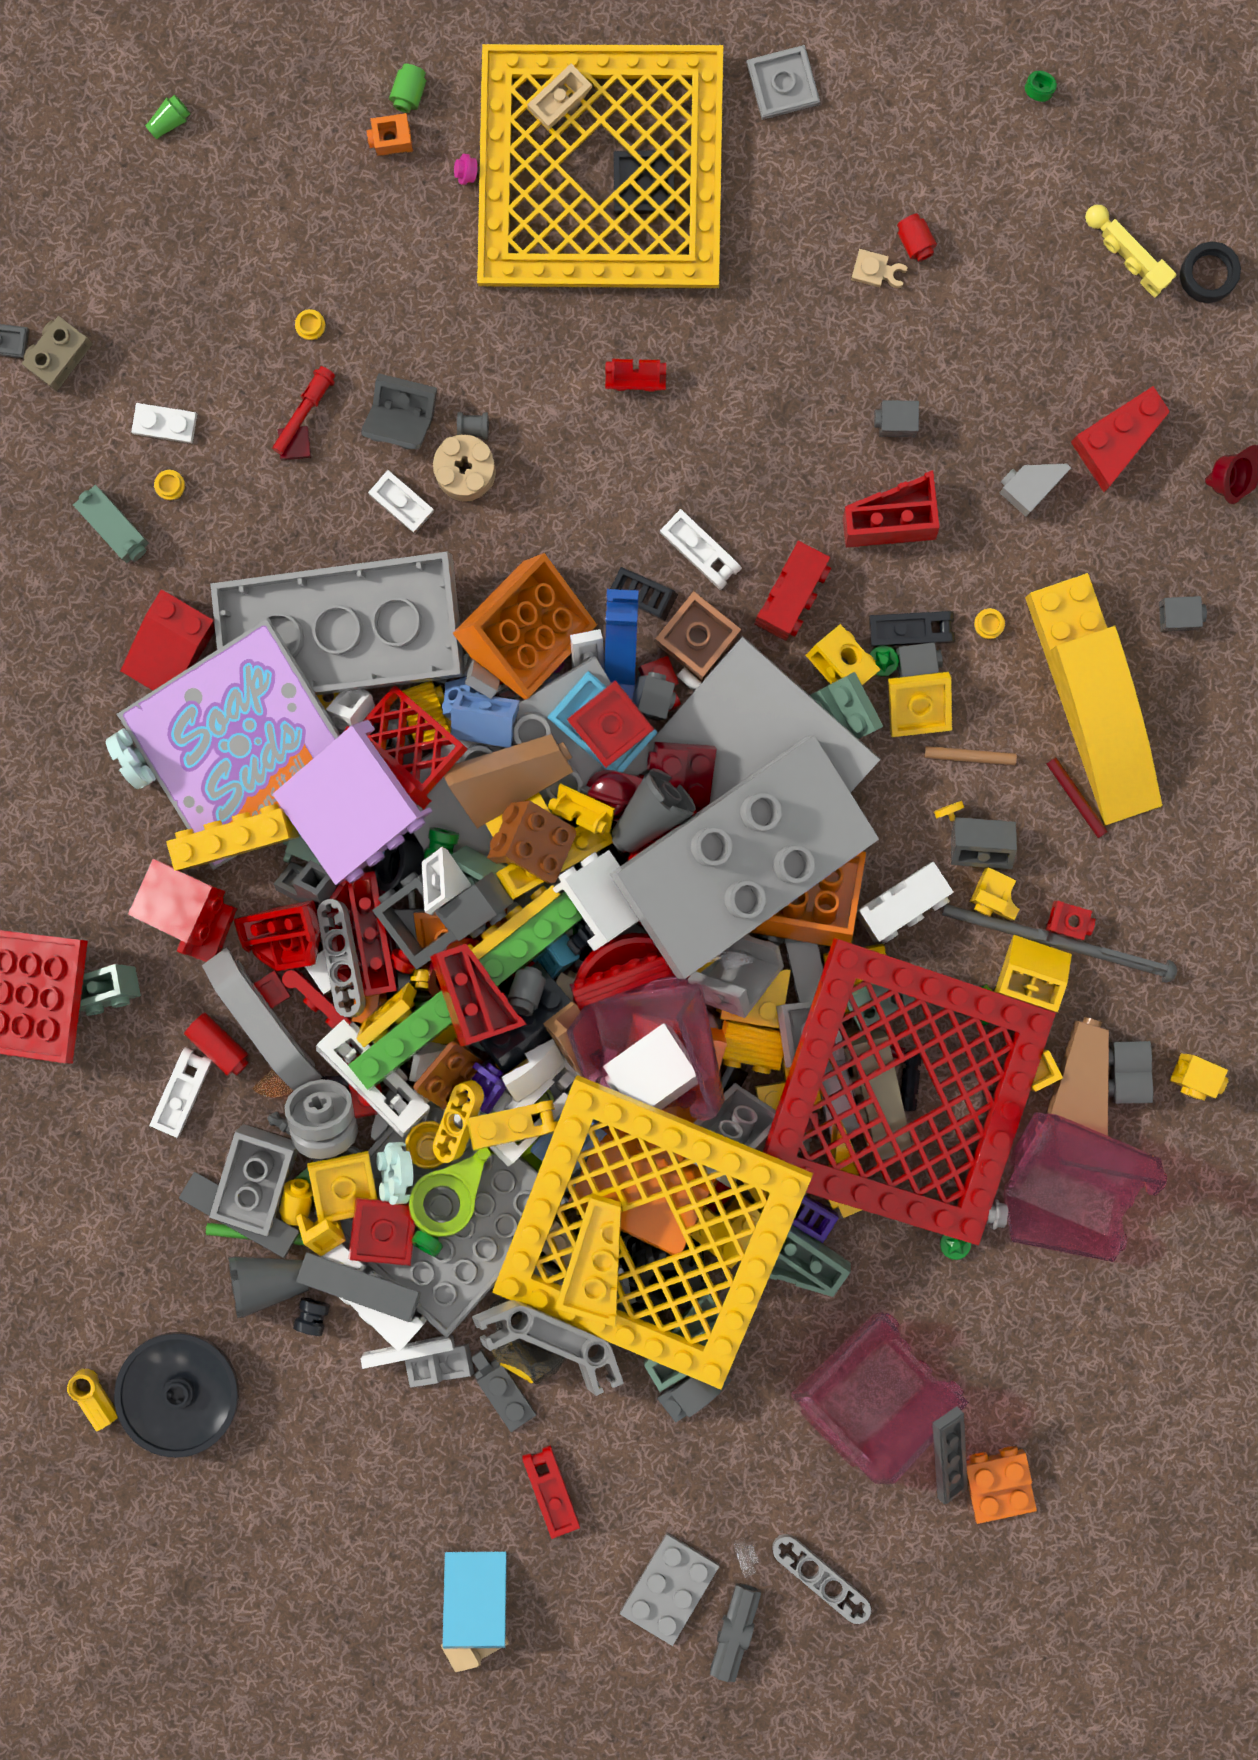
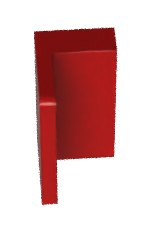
(215, 941)

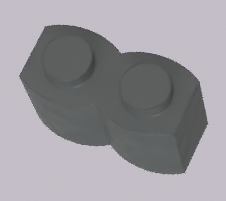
(1130, 1072)

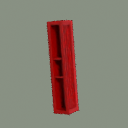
(619, 979)

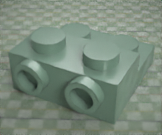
(849, 705)

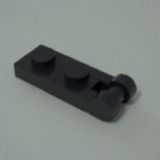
(910, 628)

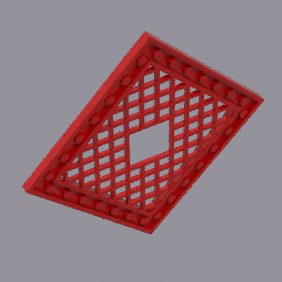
(1004, 1113)

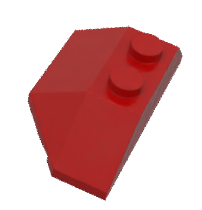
(282, 935)
(368, 935)

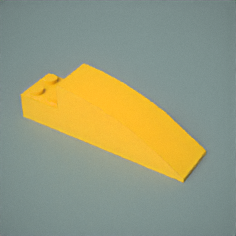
(1097, 697)

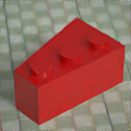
(1119, 436)

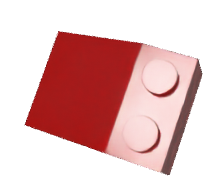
(167, 641)

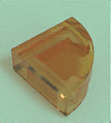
(272, 1086)

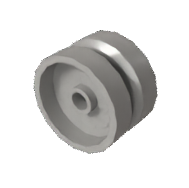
(321, 1119)

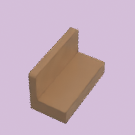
(557, 1028)

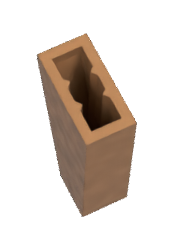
(506, 776)
(1084, 1085)

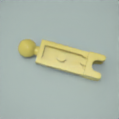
(1155, 274)

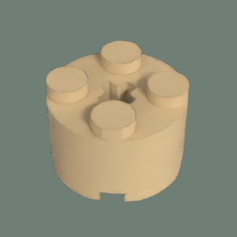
(453, 454)

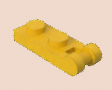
(511, 1125)

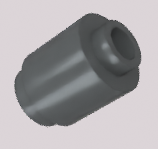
(526, 990)

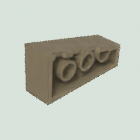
(885, 1089)

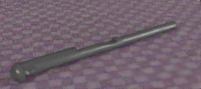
(1167, 971)

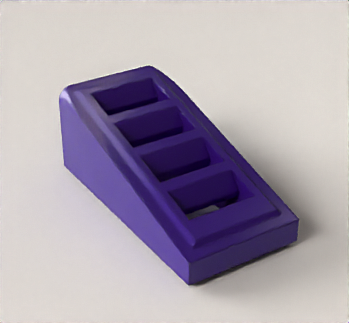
(825, 1226)

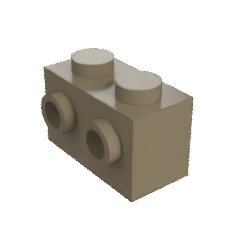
(56, 353)

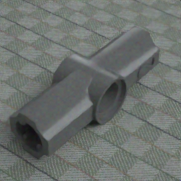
(735, 1632)

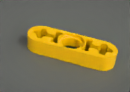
(447, 1127)

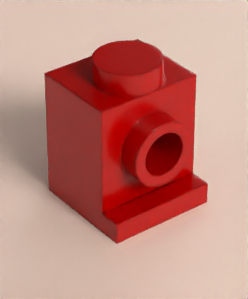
(1059, 921)

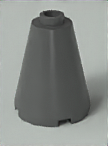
(652, 812)
(263, 1282)

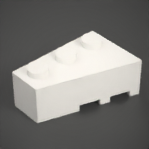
(904, 903)

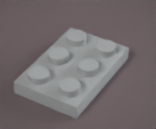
(669, 1589)

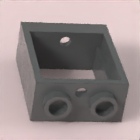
(400, 933)

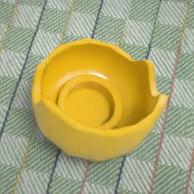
(420, 1144)

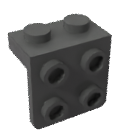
(400, 412)

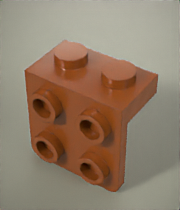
(532, 840)
(449, 1069)

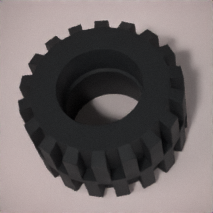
(644, 1253)

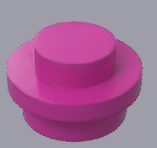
(465, 169)

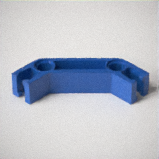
(621, 638)

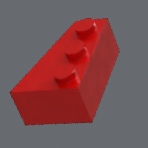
(894, 516)
(793, 591)
(472, 997)

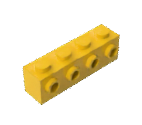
(230, 839)

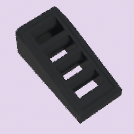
(666, 602)

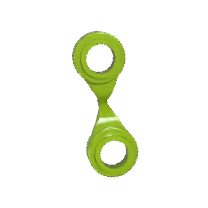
(463, 1180)

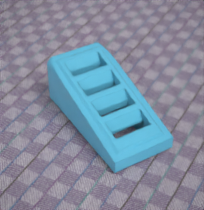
(557, 957)

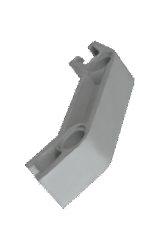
(259, 1020)
(553, 1336)

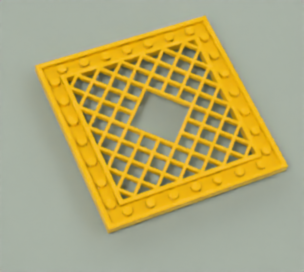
(614, 62)
(701, 1146)

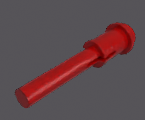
(311, 397)

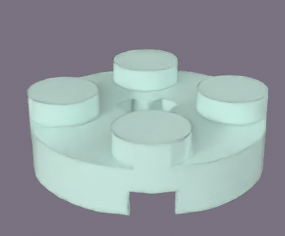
(133, 764)
(395, 1172)

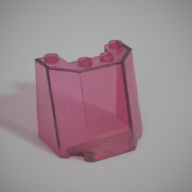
(623, 1019)
(1075, 1187)
(876, 1400)

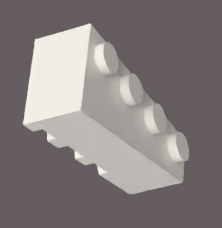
(392, 1329)

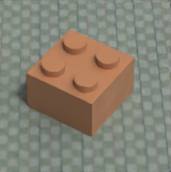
(697, 636)

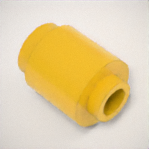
(295, 1199)

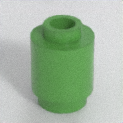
(408, 88)

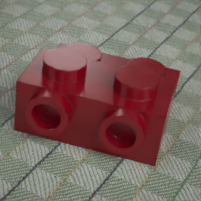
(688, 766)

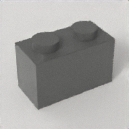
(983, 843)
(475, 907)

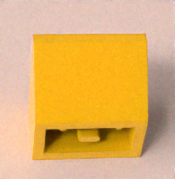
(1034, 973)

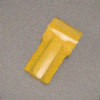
(94, 1402)

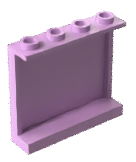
(349, 805)

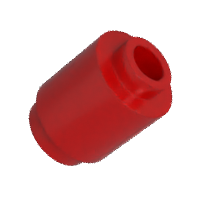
(916, 237)

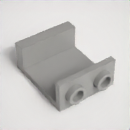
(741, 987)

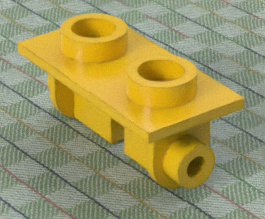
(588, 811)

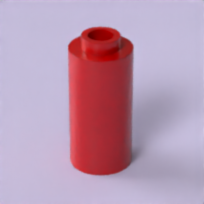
(217, 1045)

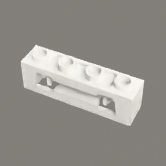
(338, 1041)
(511, 1151)

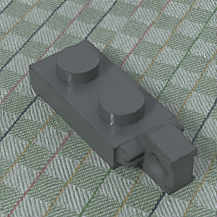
(502, 1391)

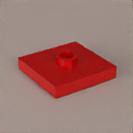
(610, 724)
(381, 1232)

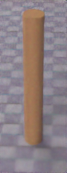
(970, 755)

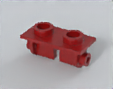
(622, 376)

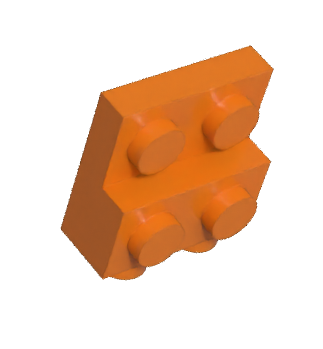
(1000, 1484)

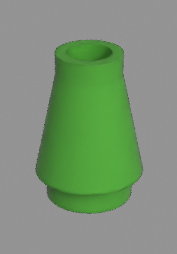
(168, 116)

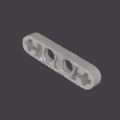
(346, 956)
(821, 1578)

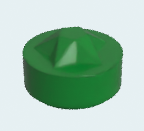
(1040, 86)
(885, 659)
(427, 1243)
(954, 1248)

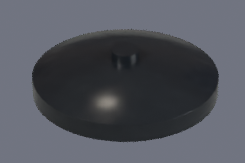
(176, 1394)

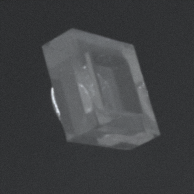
(746, 1556)

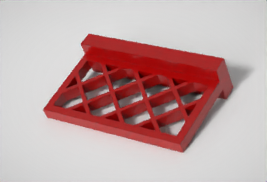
(440, 765)

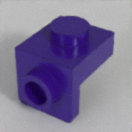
(492, 1084)

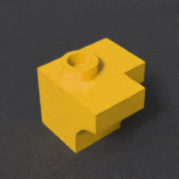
(994, 895)

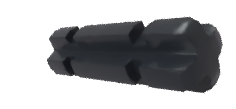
(910, 1082)

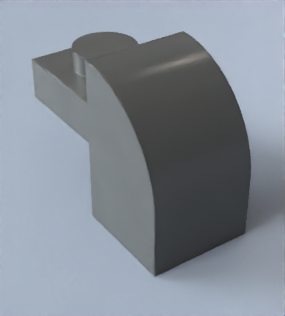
(306, 883)
(688, 1397)

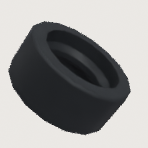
(1221, 251)
(410, 856)

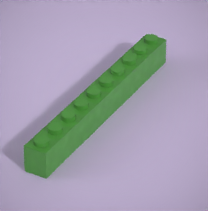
(434, 1017)

